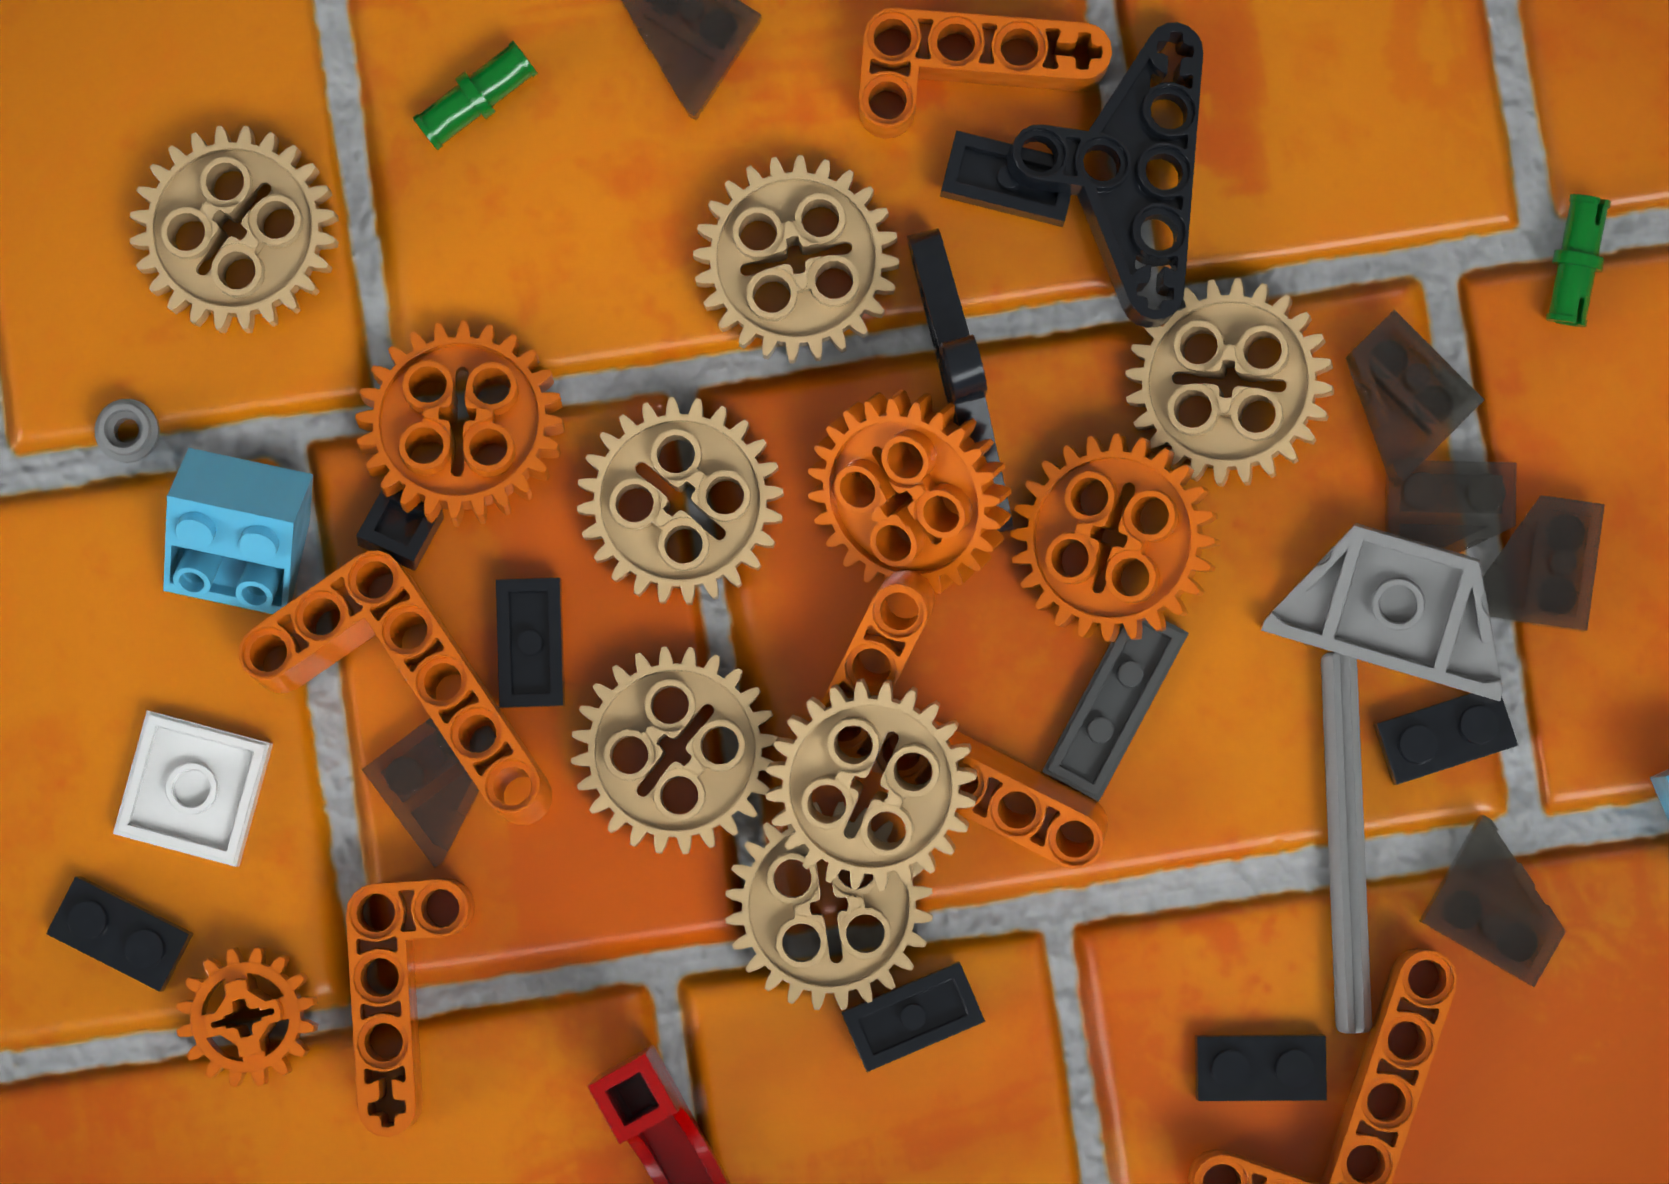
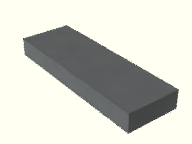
(1113, 708)

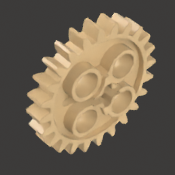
(189, 196)
(783, 203)
(1236, 325)
(643, 544)
(630, 713)
(924, 808)
(770, 914)

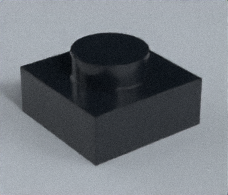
(397, 532)

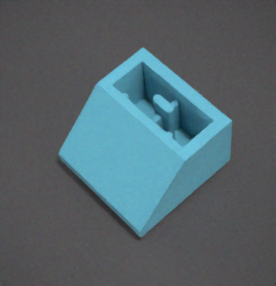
(236, 531)

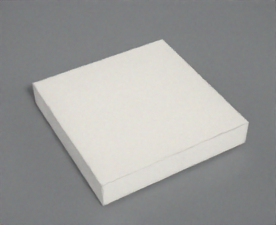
(193, 788)

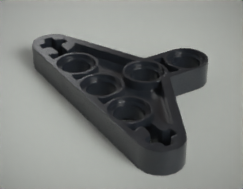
(1126, 201)
(953, 345)

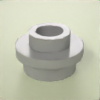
(107, 430)

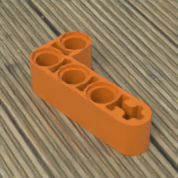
(984, 64)
(399, 1006)

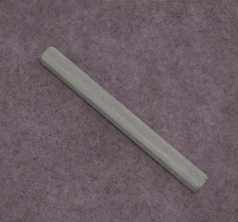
(1346, 843)

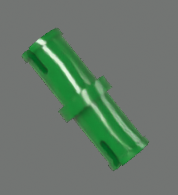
(475, 95)
(1578, 260)

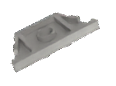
(1397, 609)

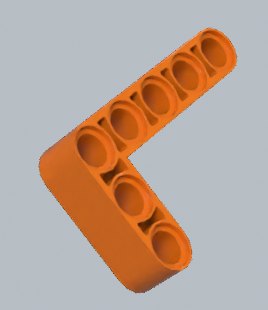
(421, 667)
(995, 771)
(1376, 1067)

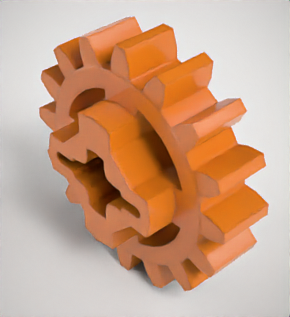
(254, 1046)

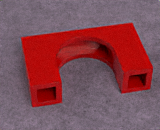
(655, 1120)

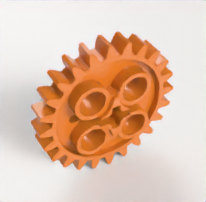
(403, 423)
(950, 468)
(1060, 521)

